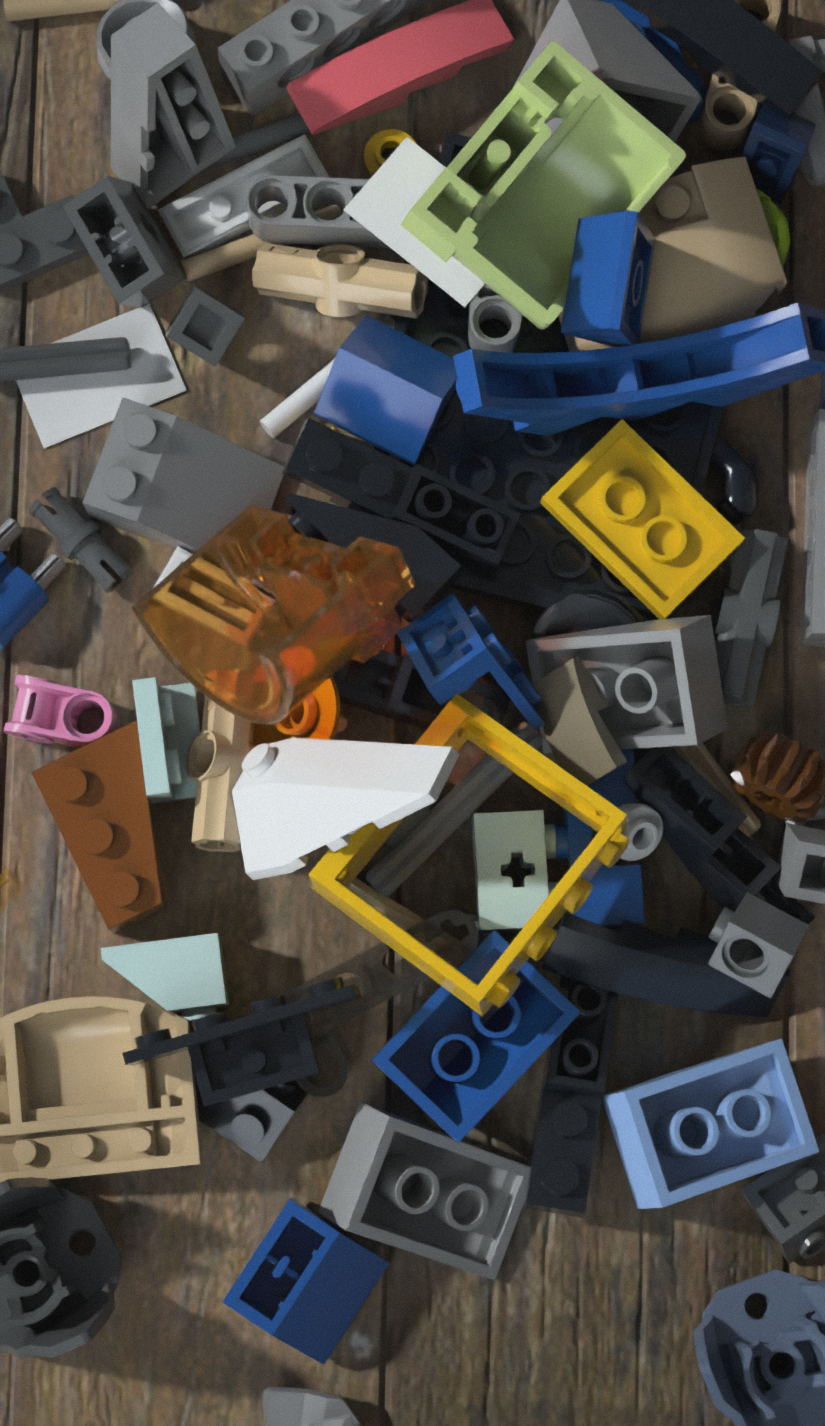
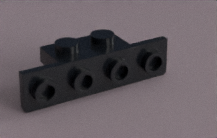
(252, 1050)

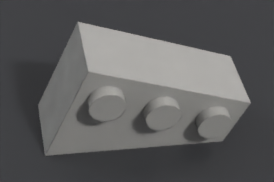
(162, 107)

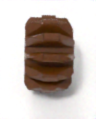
(781, 776)

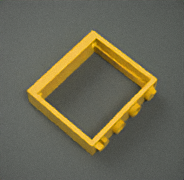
(452, 728)

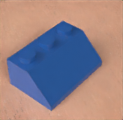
(463, 1062)

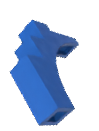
(639, 380)

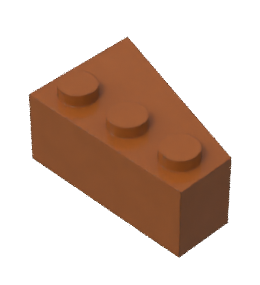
(108, 825)

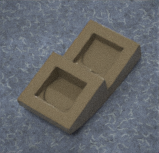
(574, 725)

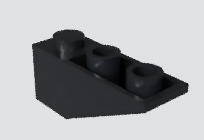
(428, 563)

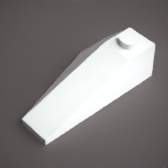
(323, 791)

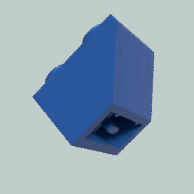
(306, 1282)

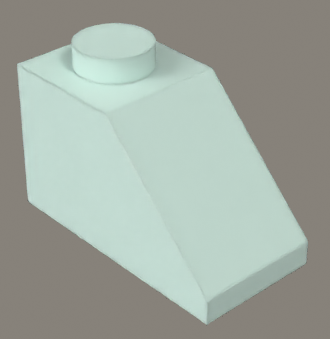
(175, 972)

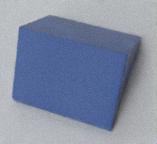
(609, 279)
(387, 389)

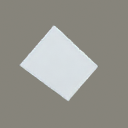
(386, 202)
(81, 402)

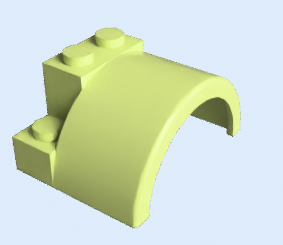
(516, 202)

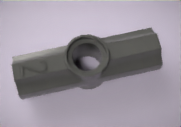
(748, 614)

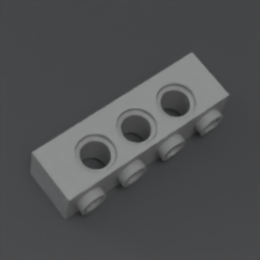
(298, 40)

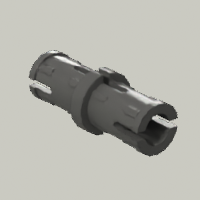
(81, 540)

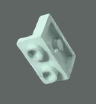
(166, 729)

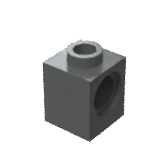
(204, 325)
(776, 941)

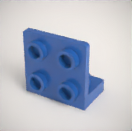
(457, 648)

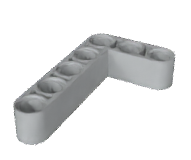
(301, 226)

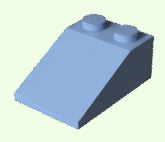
(709, 1125)

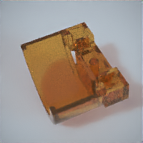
(263, 655)

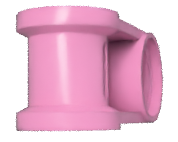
(50, 713)

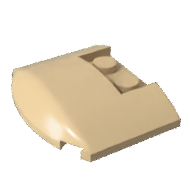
(709, 254)
(76, 1104)

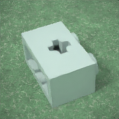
(497, 840)

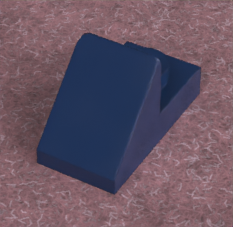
(776, 151)

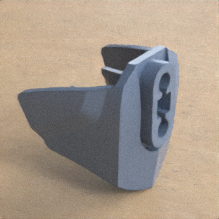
(737, 1351)

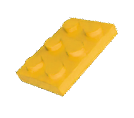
(642, 520)

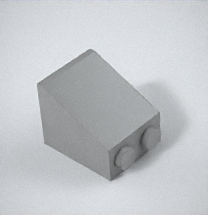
(622, 60)

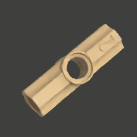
(340, 280)
(216, 765)

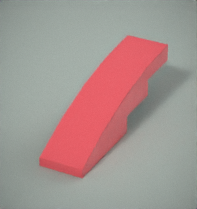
(399, 63)

